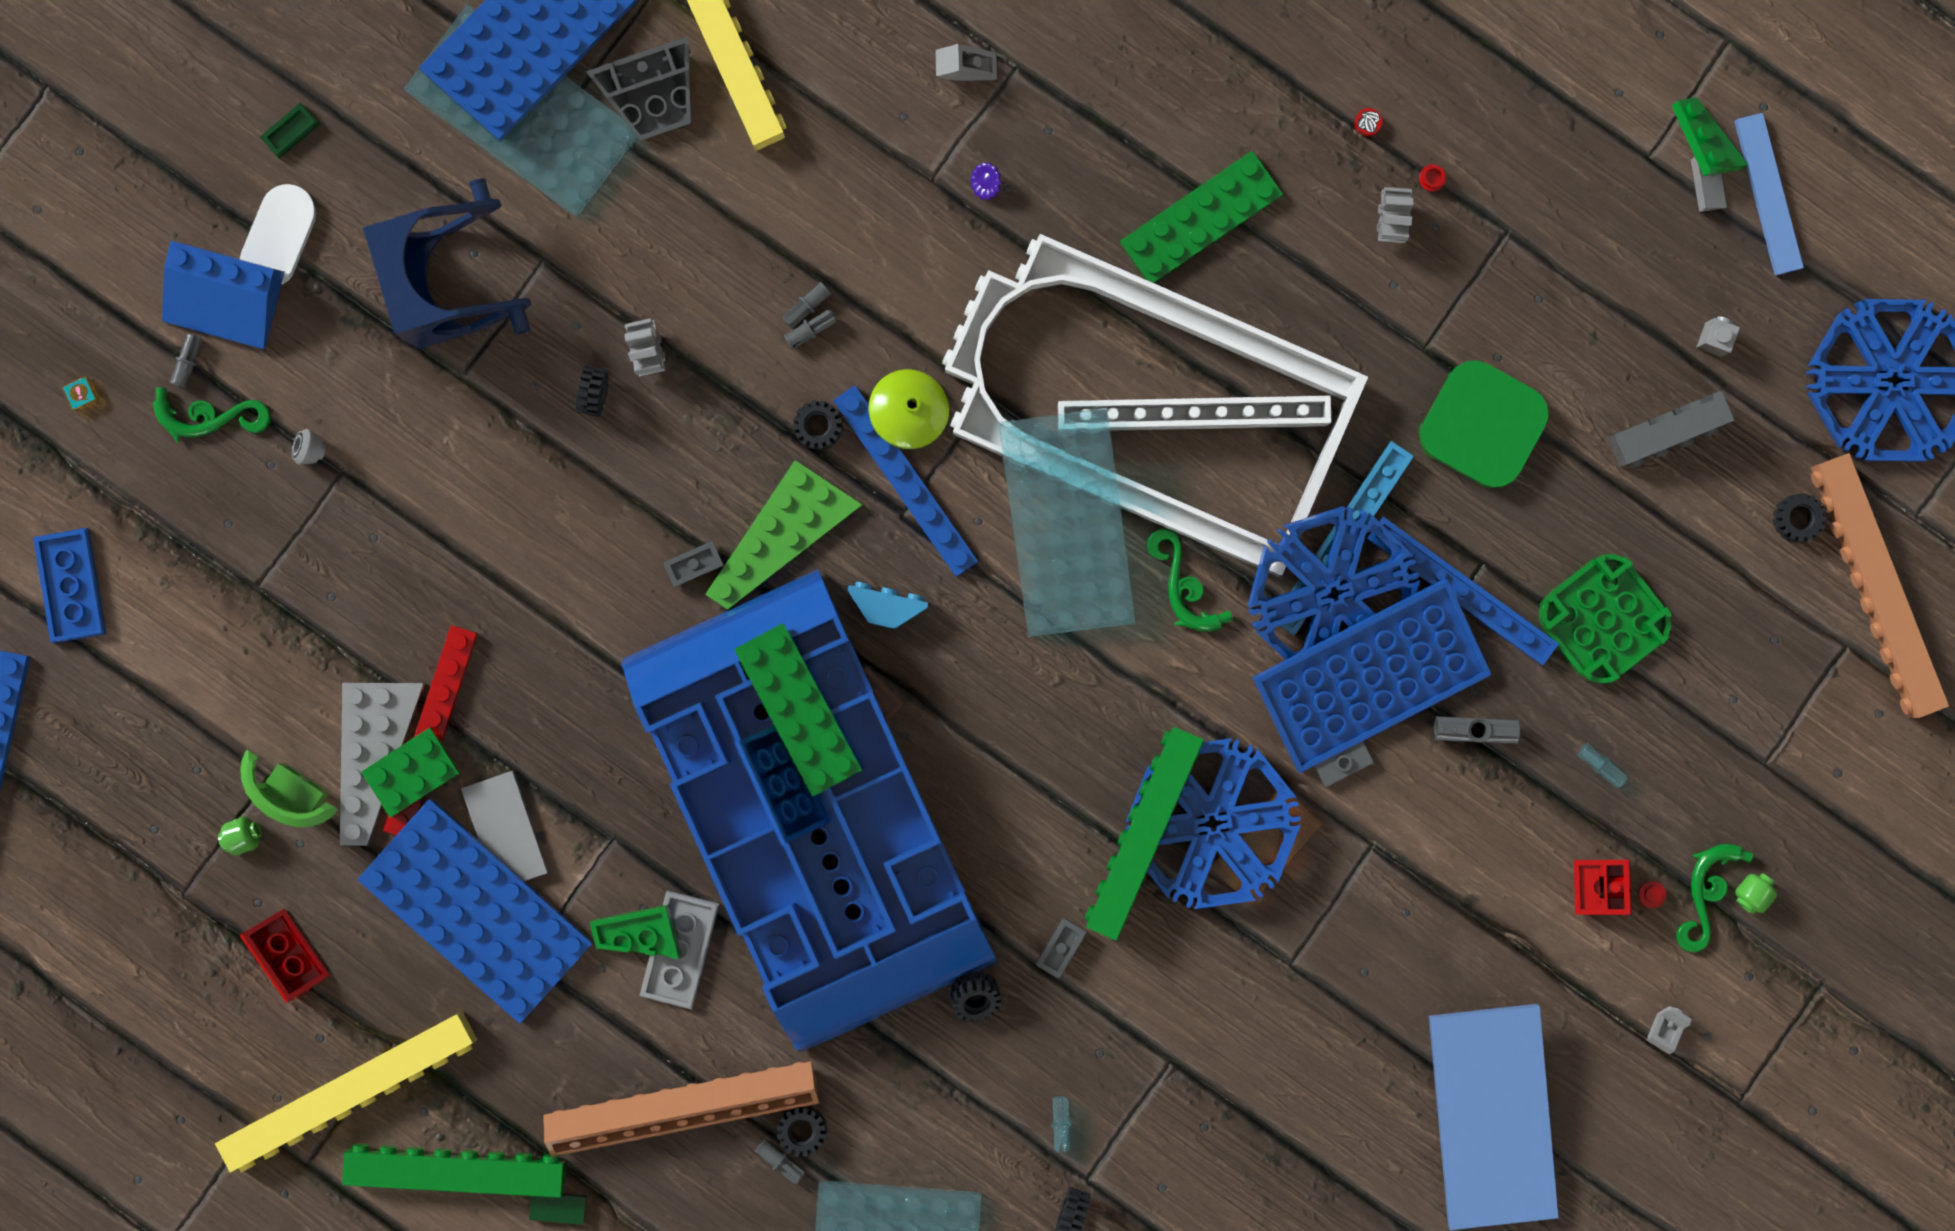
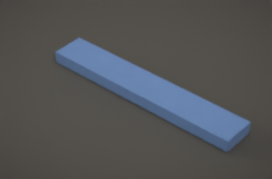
(1768, 194)

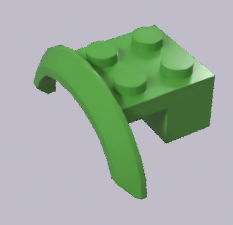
(286, 794)

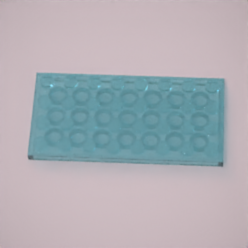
(558, 147)
(1067, 522)

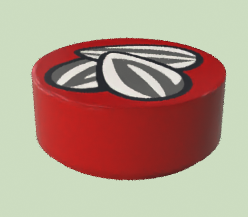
(1368, 122)

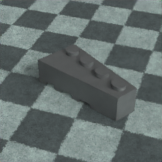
(1671, 429)

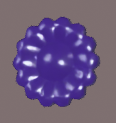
(986, 181)

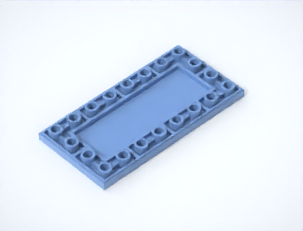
(1493, 1116)

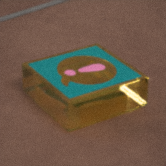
(80, 393)

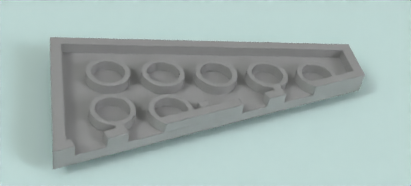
(372, 726)

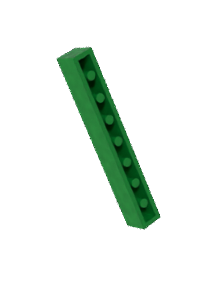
(1144, 834)
(454, 1171)

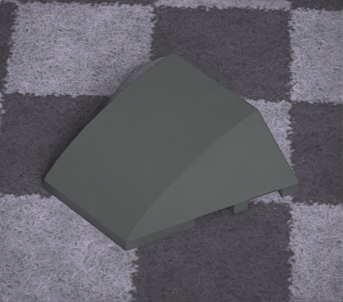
(649, 88)

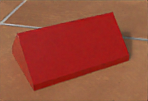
(285, 955)

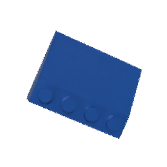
(220, 294)
(780, 786)

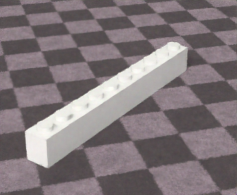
(1209, 412)

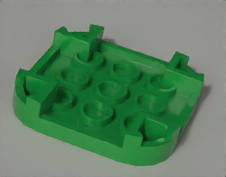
(1483, 424)
(1604, 618)

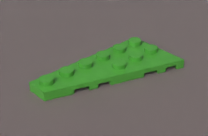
(789, 523)

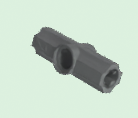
(1493, 730)

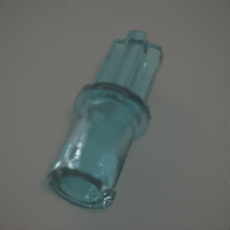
(1602, 765)
(1061, 1124)

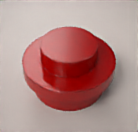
(1432, 178)
(1652, 894)

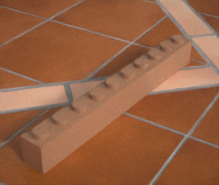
(1879, 587)
(680, 1108)

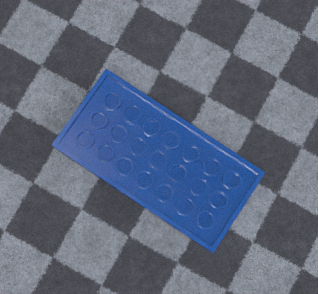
(516, 54)
(1372, 675)
(475, 910)

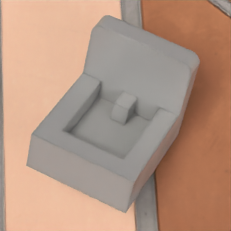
(1668, 1028)

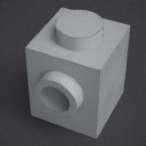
(1718, 336)

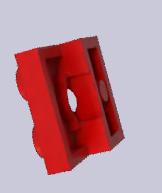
(1617, 887)

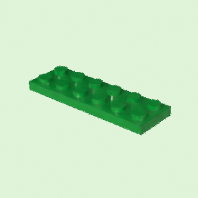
(1201, 218)
(798, 709)

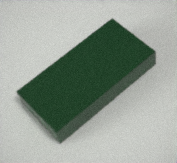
(289, 130)
(567, 1209)

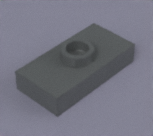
(693, 564)
(1343, 764)
(1061, 948)

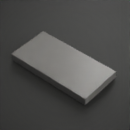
(505, 824)
(678, 979)

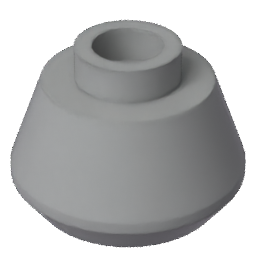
(307, 447)

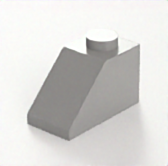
(965, 63)

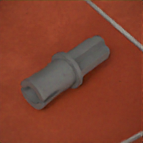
(806, 305)
(810, 329)
(186, 360)
(779, 1161)

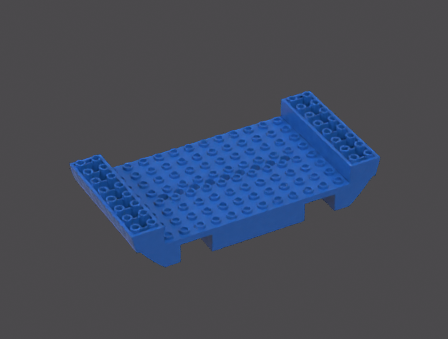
(814, 960)

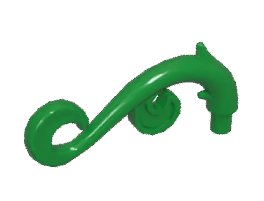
(164, 414)
(1202, 623)
(1717, 891)

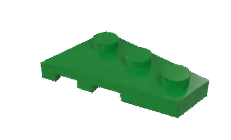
(1706, 139)
(640, 931)

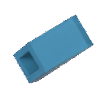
(886, 607)

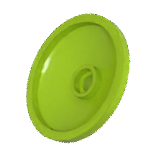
(899, 423)

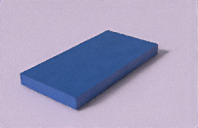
(69, 585)

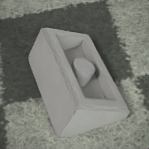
(1708, 189)

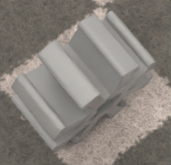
(1395, 215)
(645, 347)

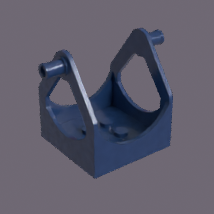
(402, 266)

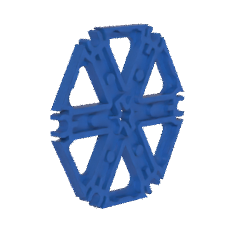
(1867, 380)
(1341, 566)
(1228, 843)

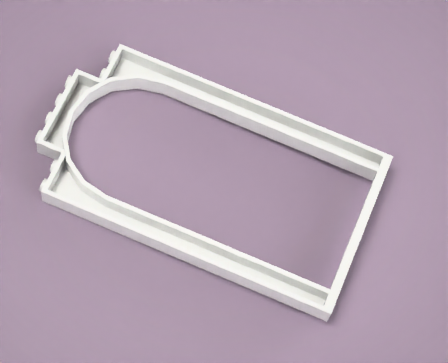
(1058, 264)

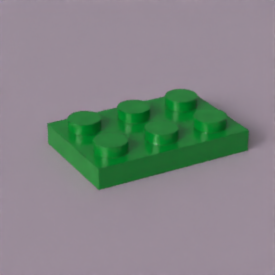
(410, 772)

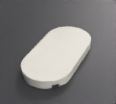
(281, 229)

